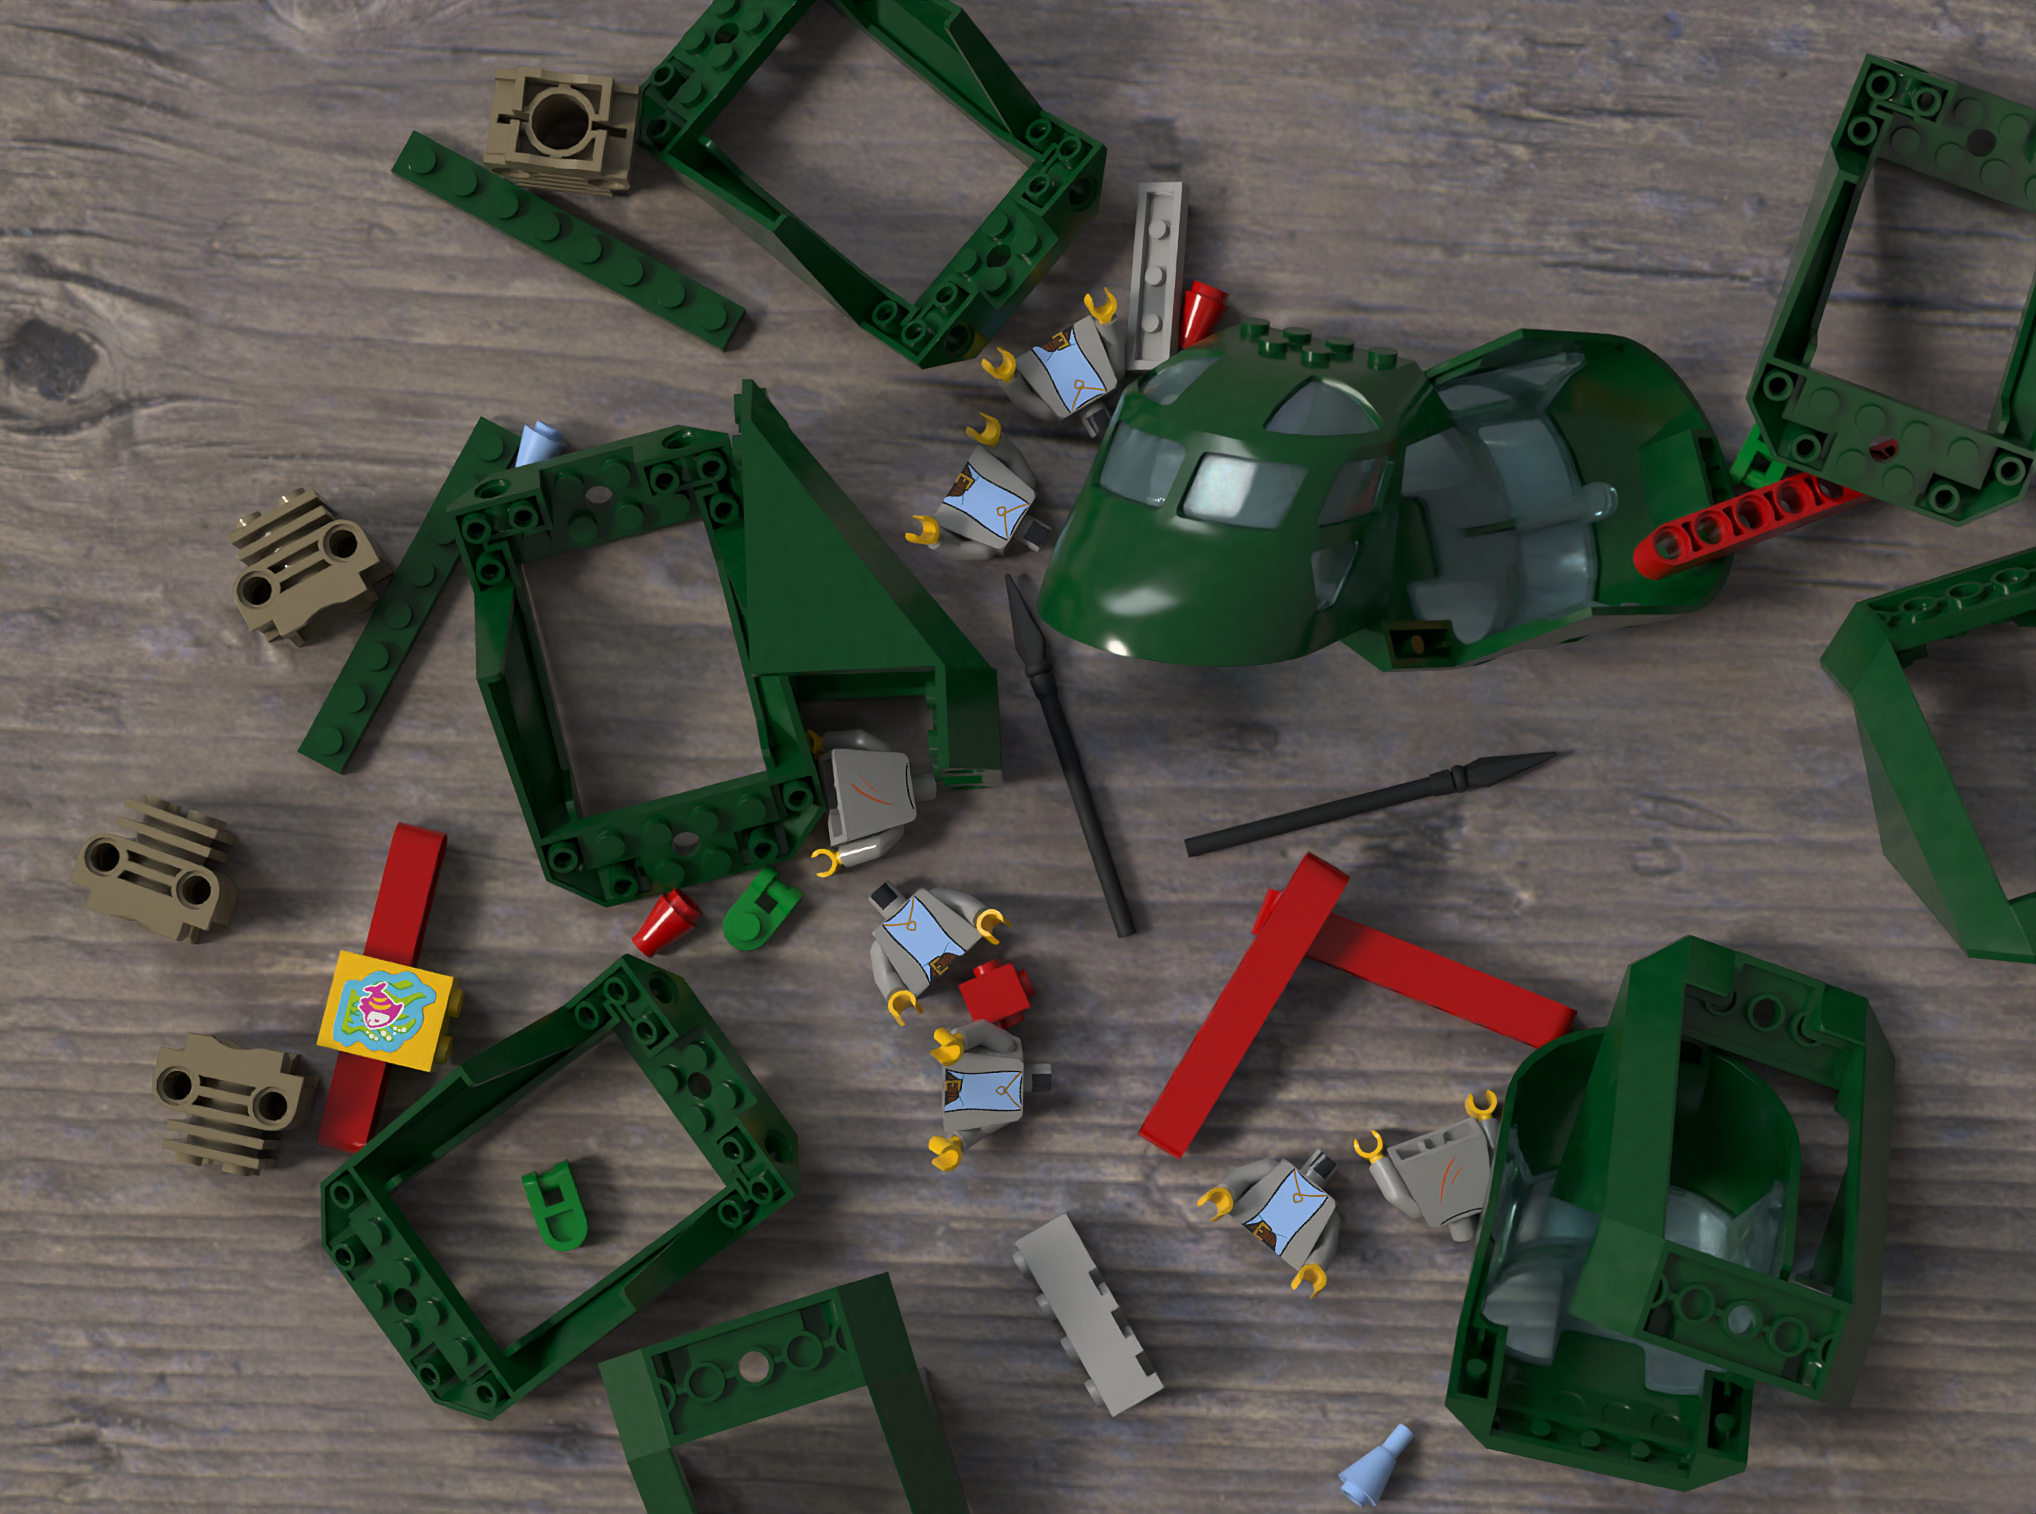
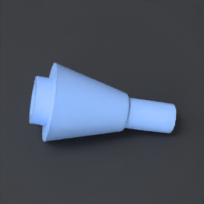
(539, 443)
(1369, 1475)

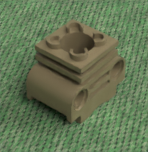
(533, 101)
(301, 558)
(160, 872)
(231, 1101)

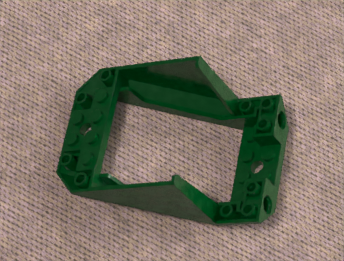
(960, 64)
(1829, 422)
(545, 512)
(846, 609)
(1912, 792)
(671, 1043)
(1622, 1165)
(813, 1352)

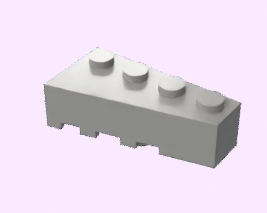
(1088, 1315)

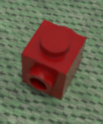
(998, 994)

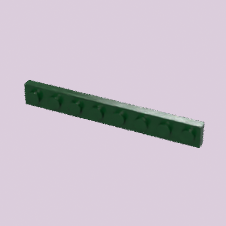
(568, 241)
(403, 606)

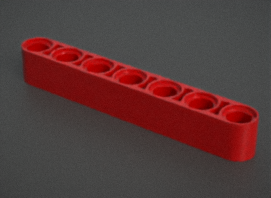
(1763, 513)
(395, 937)
(1433, 979)
(1244, 1005)

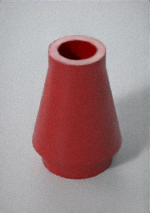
(1201, 313)
(667, 922)

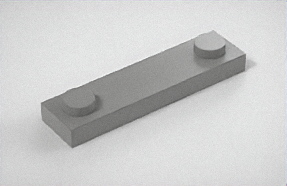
(1157, 274)

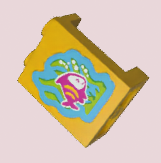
(390, 1012)

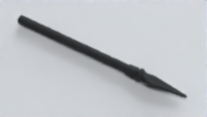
(1031, 647)
(1479, 773)

